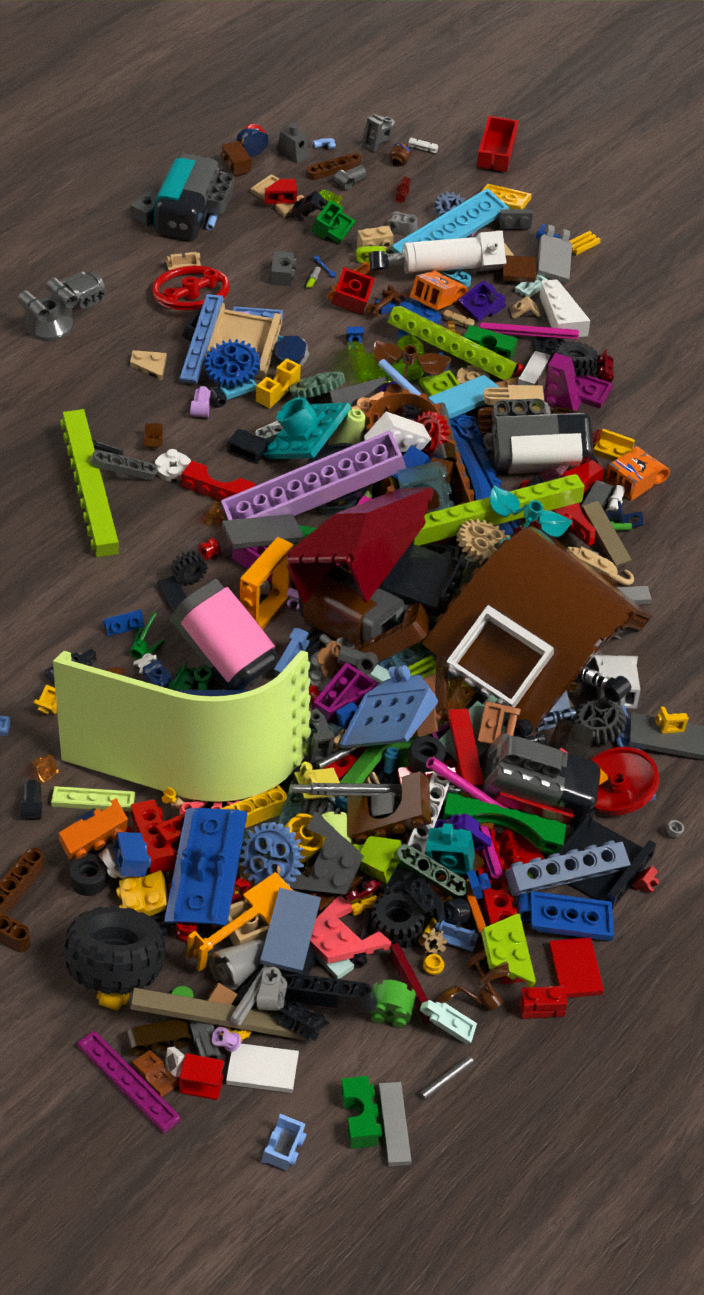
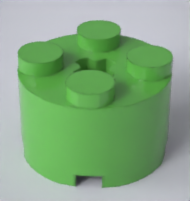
(394, 1003)

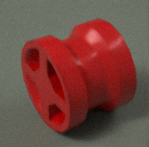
(209, 549)

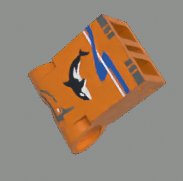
(437, 290)
(636, 472)

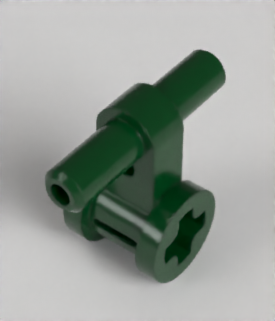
(204, 677)

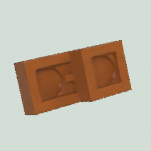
(154, 1073)

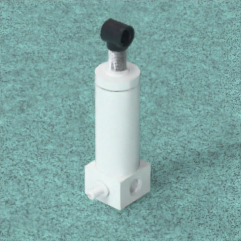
(481, 252)

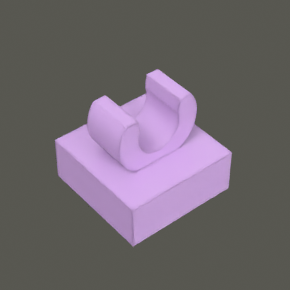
(293, 595)

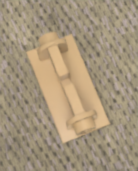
(176, 260)

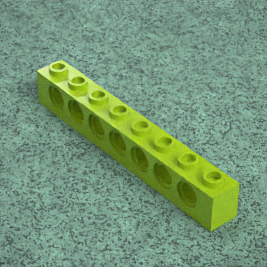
(452, 343)

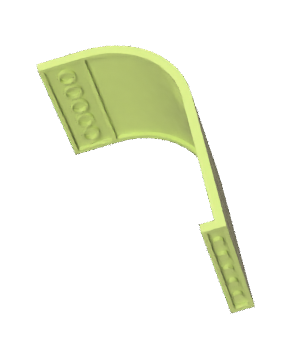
(181, 740)

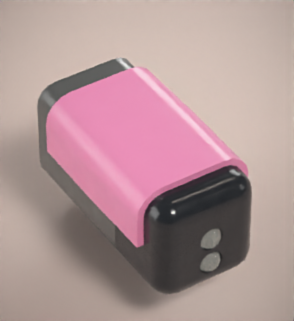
(225, 636)

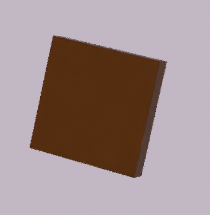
(519, 269)

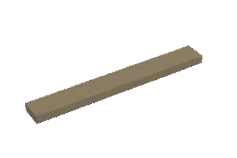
(208, 1012)

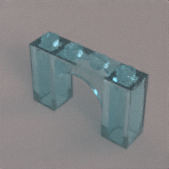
(428, 475)

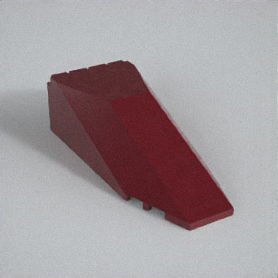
(365, 536)

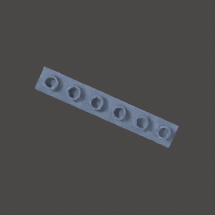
(521, 883)

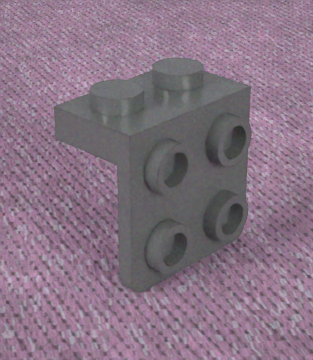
(515, 218)

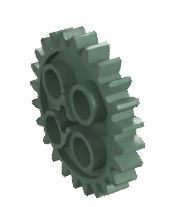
(317, 384)

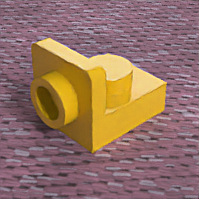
(671, 722)

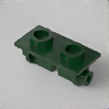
(183, 676)

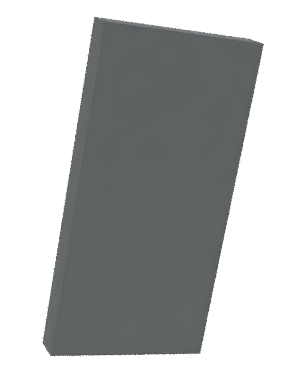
(261, 531)
(647, 735)

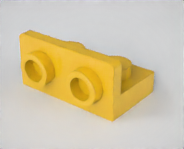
(613, 445)

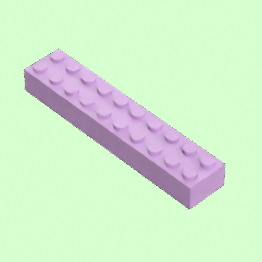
(319, 480)

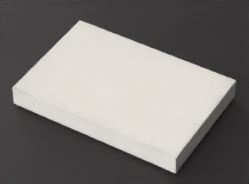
(263, 1068)

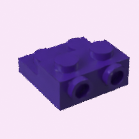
(482, 301)
(468, 823)

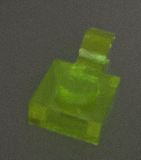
(331, 196)

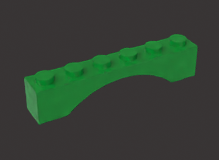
(541, 832)

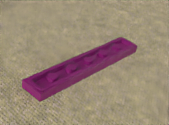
(129, 1082)

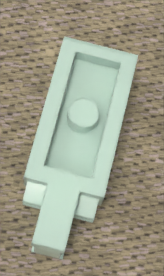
(450, 1020)

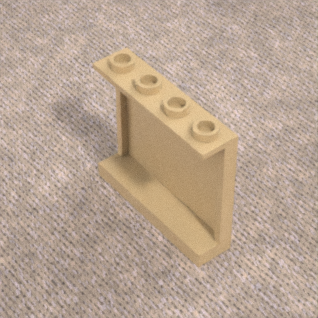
(260, 329)

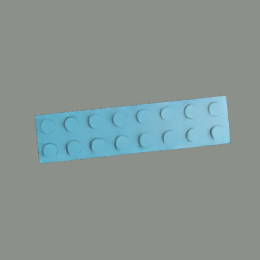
(459, 221)

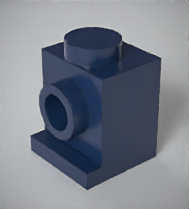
(156, 674)

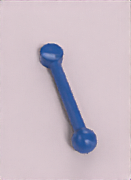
(332, 274)

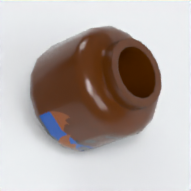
(399, 154)

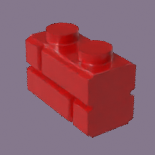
(543, 1002)

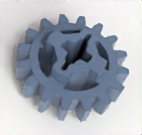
(447, 202)

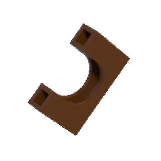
(411, 814)

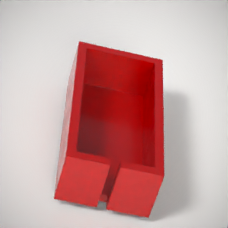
(497, 143)

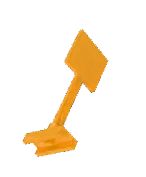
(263, 901)

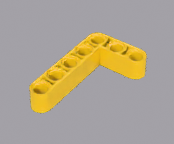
(261, 806)

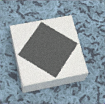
(174, 1061)

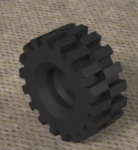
(582, 356)

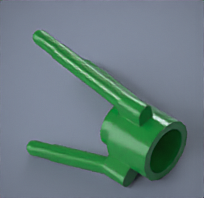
(140, 646)

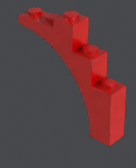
(581, 528)

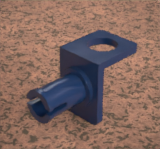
(619, 516)

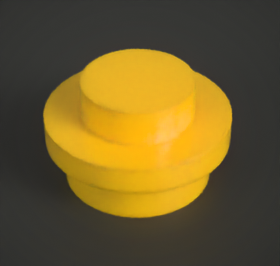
(433, 964)

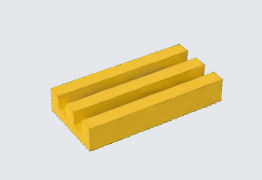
(581, 240)

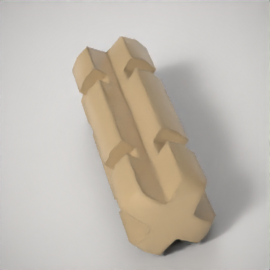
(458, 319)

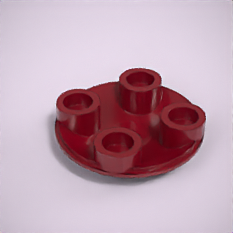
(355, 895)

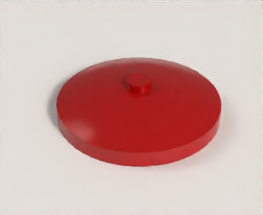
(630, 781)

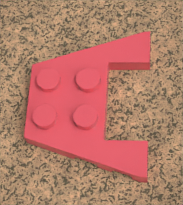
(335, 941)

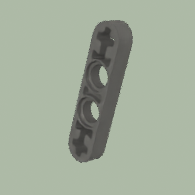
(142, 468)

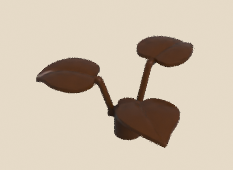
(432, 363)
(487, 993)

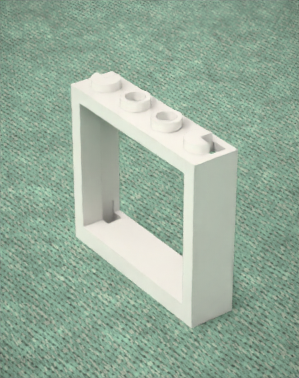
(516, 631)

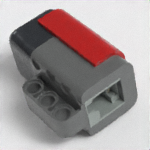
(539, 779)

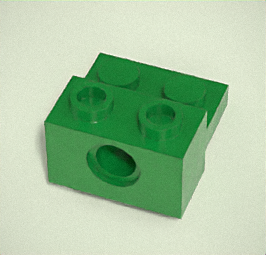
(326, 225)

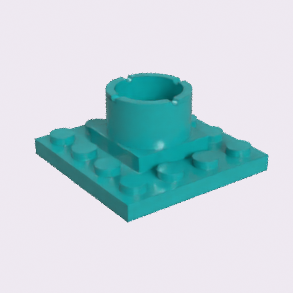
(305, 428)

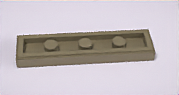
(606, 534)

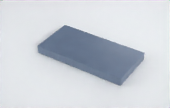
(290, 930)

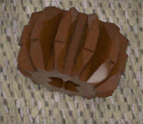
(485, 421)

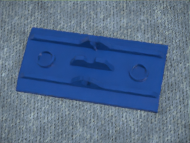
(206, 866)

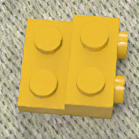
(144, 893)

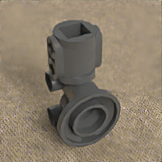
(52, 316)

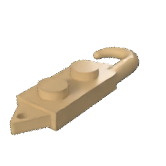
(601, 565)

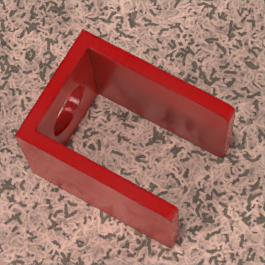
(201, 1077)

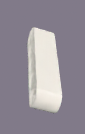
(440, 787)

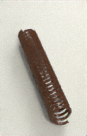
(441, 675)

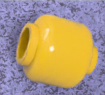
(112, 1001)

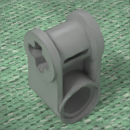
(403, 223)
(271, 990)

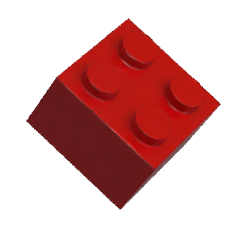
(352, 290)

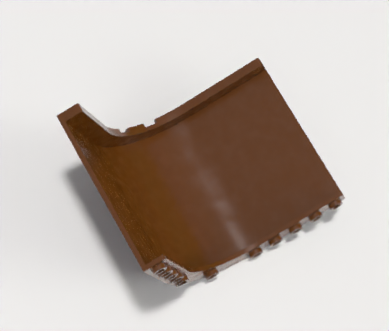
(549, 595)

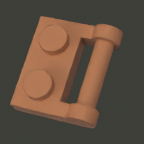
(492, 721)

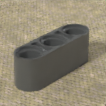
(599, 492)

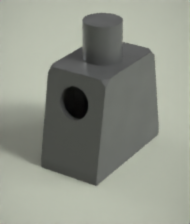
(293, 143)

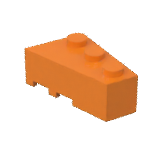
(94, 831)

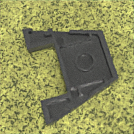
(335, 863)

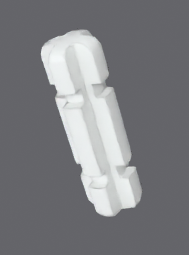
(423, 145)

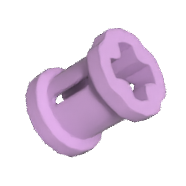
(226, 1039)

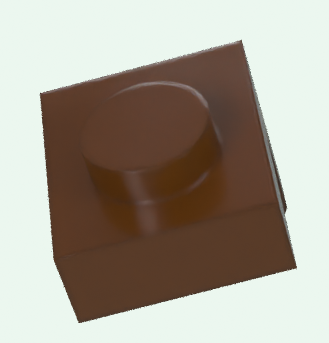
(153, 435)

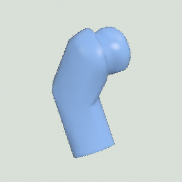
(324, 142)

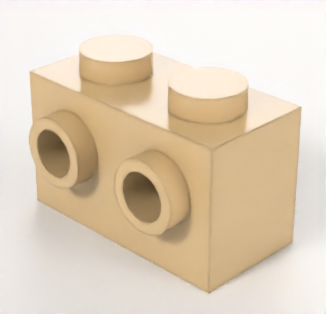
(377, 236)

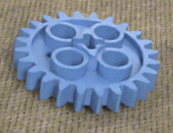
(276, 837)

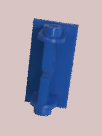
(123, 622)

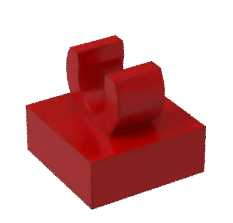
(644, 879)

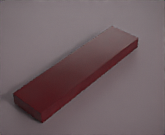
(409, 978)

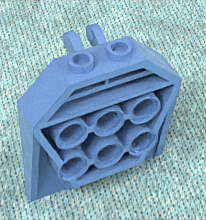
(390, 711)

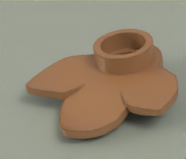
(327, 658)

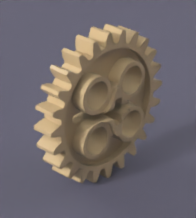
(480, 539)

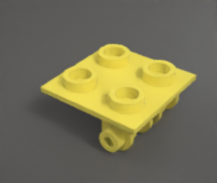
(307, 776)

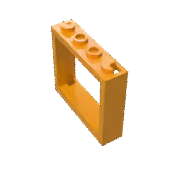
(271, 561)

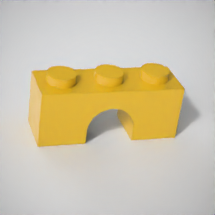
(271, 391)

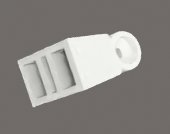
(615, 666)

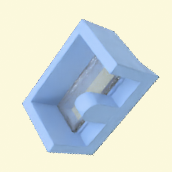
(283, 1143)

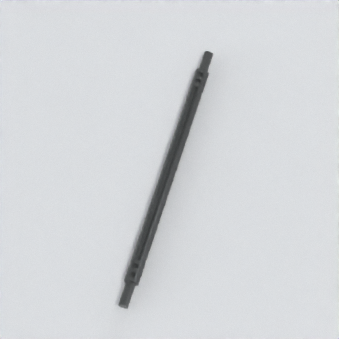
(357, 789)

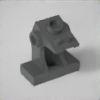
(383, 131)
(321, 738)

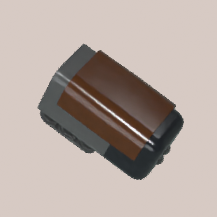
(340, 611)

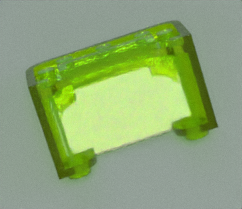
(367, 367)

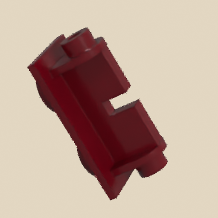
(605, 367)

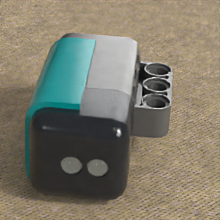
(188, 194)

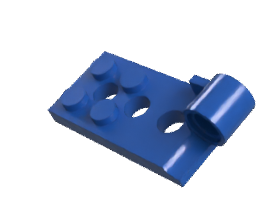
(534, 905)

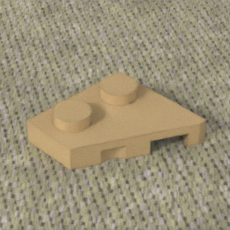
(149, 362)

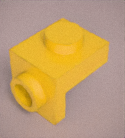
(47, 701)

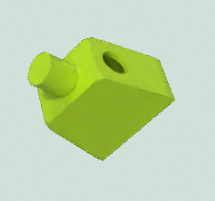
(379, 857)

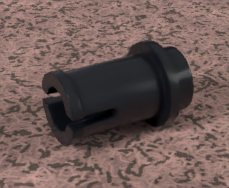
(219, 398)

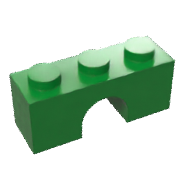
(500, 343)
(358, 1095)

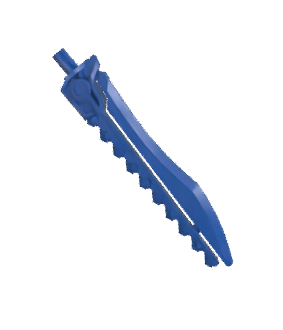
(477, 464)

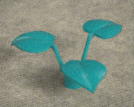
(506, 503)

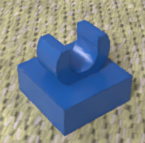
(354, 333)
(478, 883)

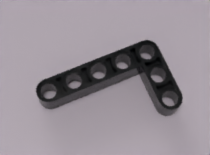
(327, 991)

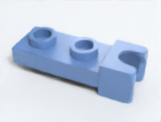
(297, 643)

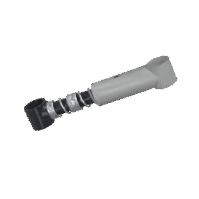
(613, 687)

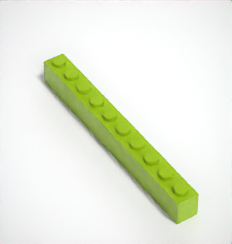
(90, 483)
(550, 494)

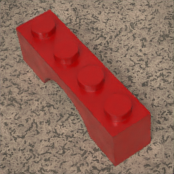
(197, 479)

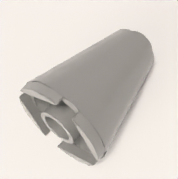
(236, 963)

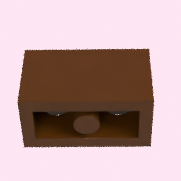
(236, 158)

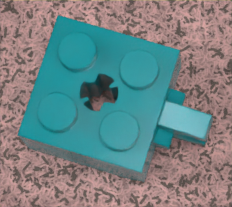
(451, 848)

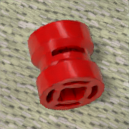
(184, 930)

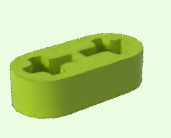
(365, 250)

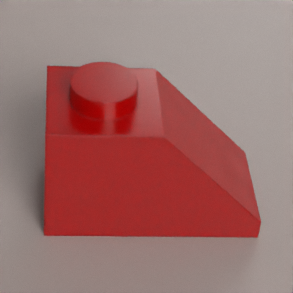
(281, 192)

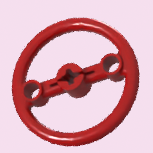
(190, 286)

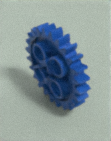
(232, 363)

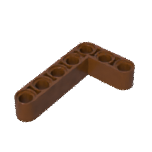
(398, 638)
(12, 888)

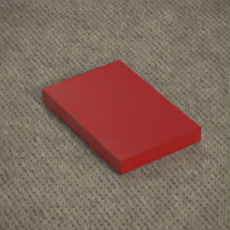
(576, 967)

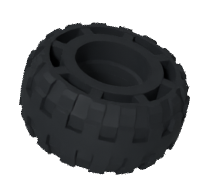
(114, 949)

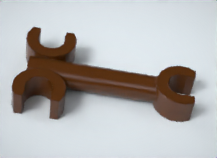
(389, 296)

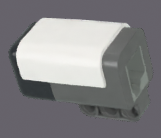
(538, 441)

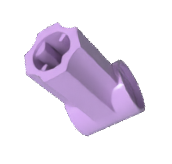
(201, 404)

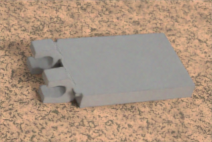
(554, 255)

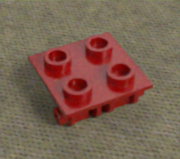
(516, 849)

